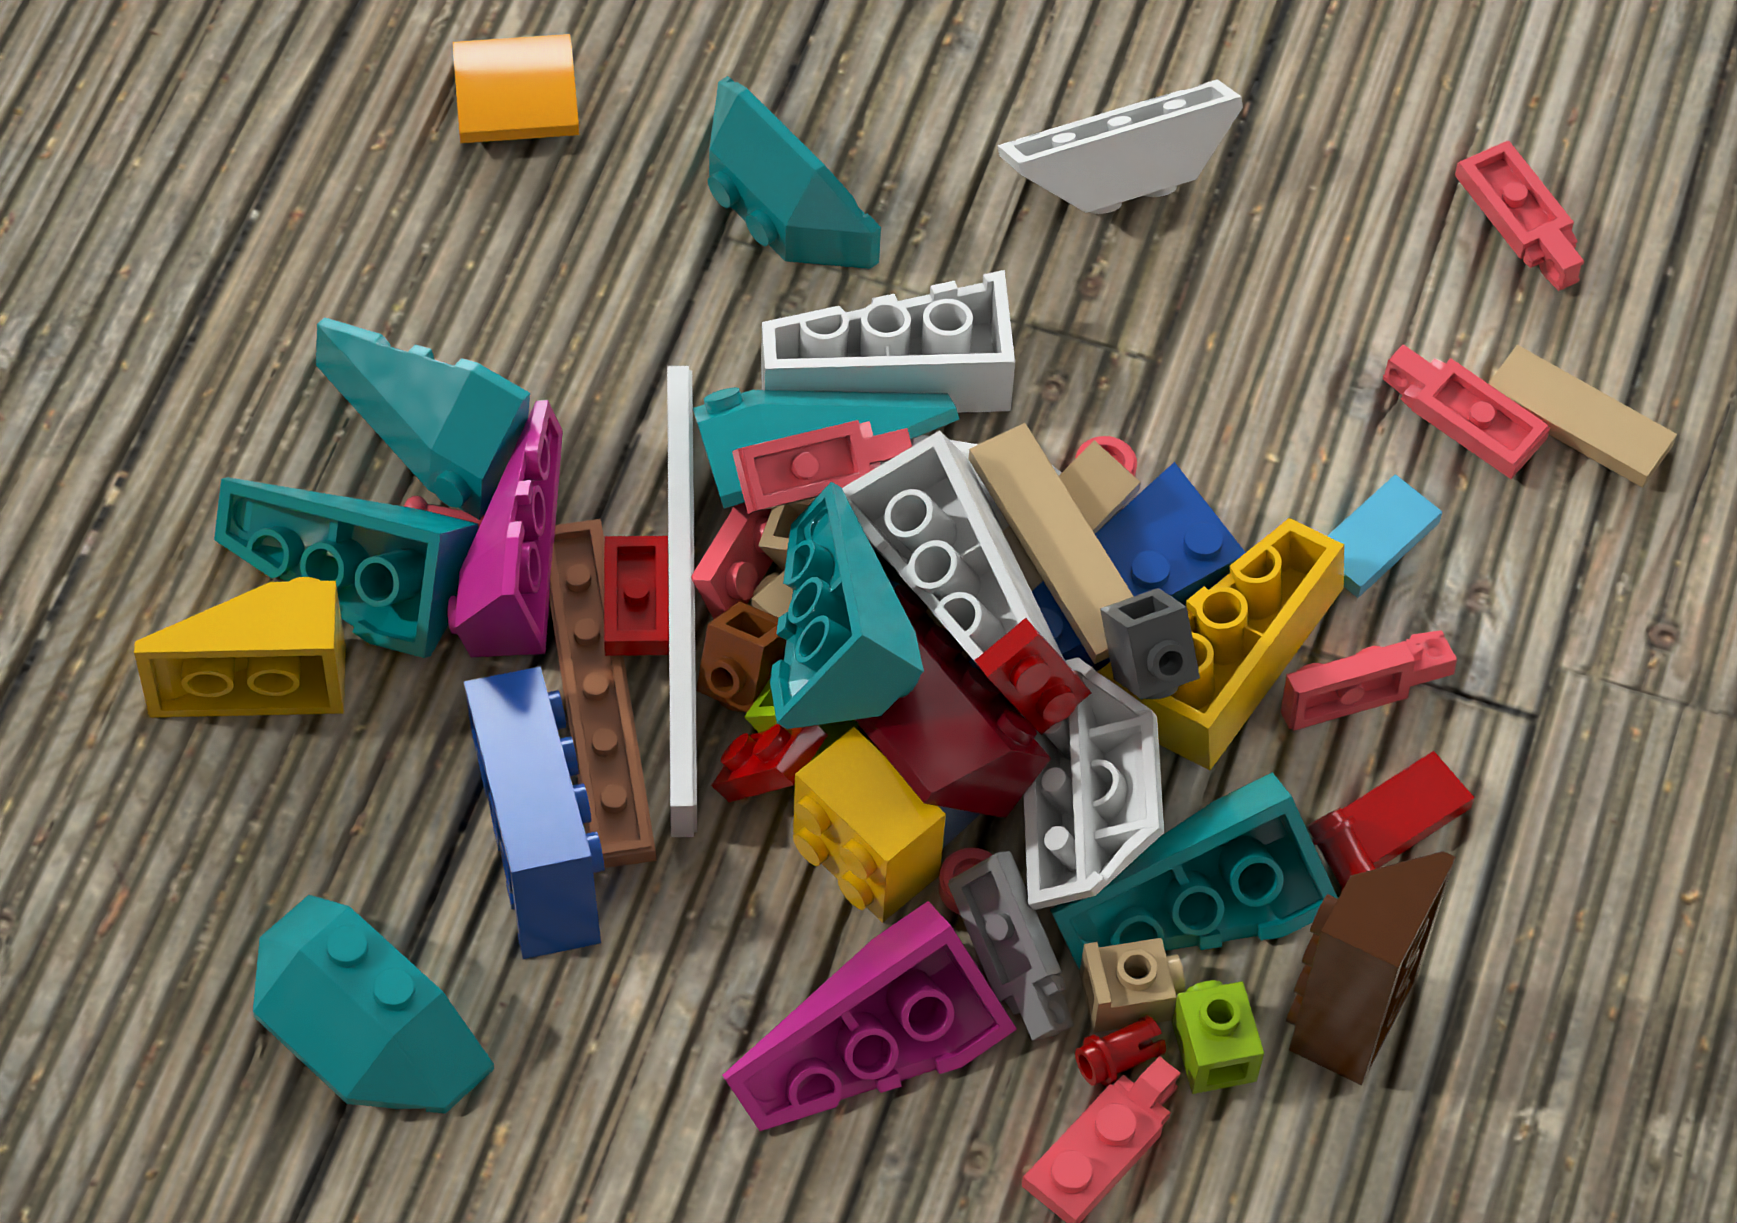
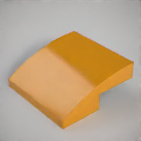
(515, 88)

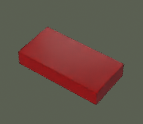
(1408, 808)

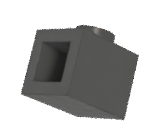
(1150, 644)

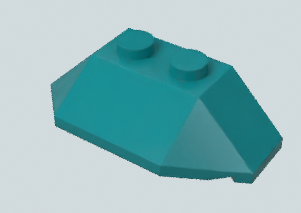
(784, 187)
(362, 1012)

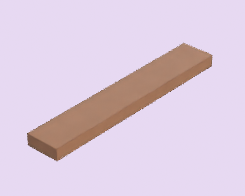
(598, 698)

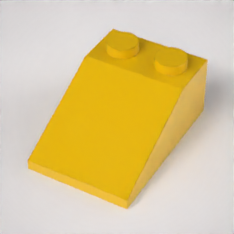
(250, 656)

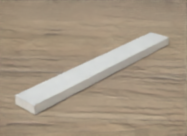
(681, 603)

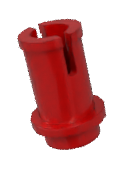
(1340, 845)
(1121, 1050)

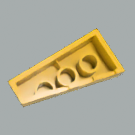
(1246, 637)

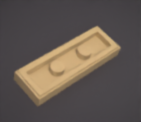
(1585, 416)

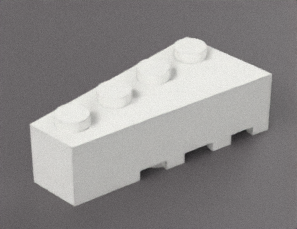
(923, 344)
(946, 543)

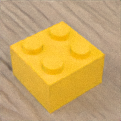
(866, 826)

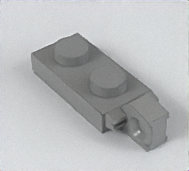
(1012, 944)

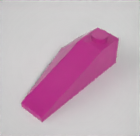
(509, 563)
(884, 1017)

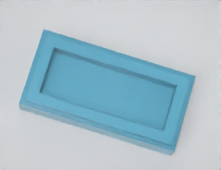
(1383, 532)

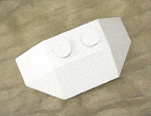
(1128, 149)
(1096, 795)

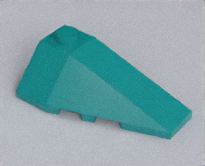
(758, 416)
(439, 418)
(387, 559)
(845, 627)
(1212, 879)

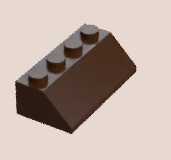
(1365, 962)

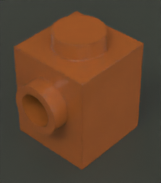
(739, 656)

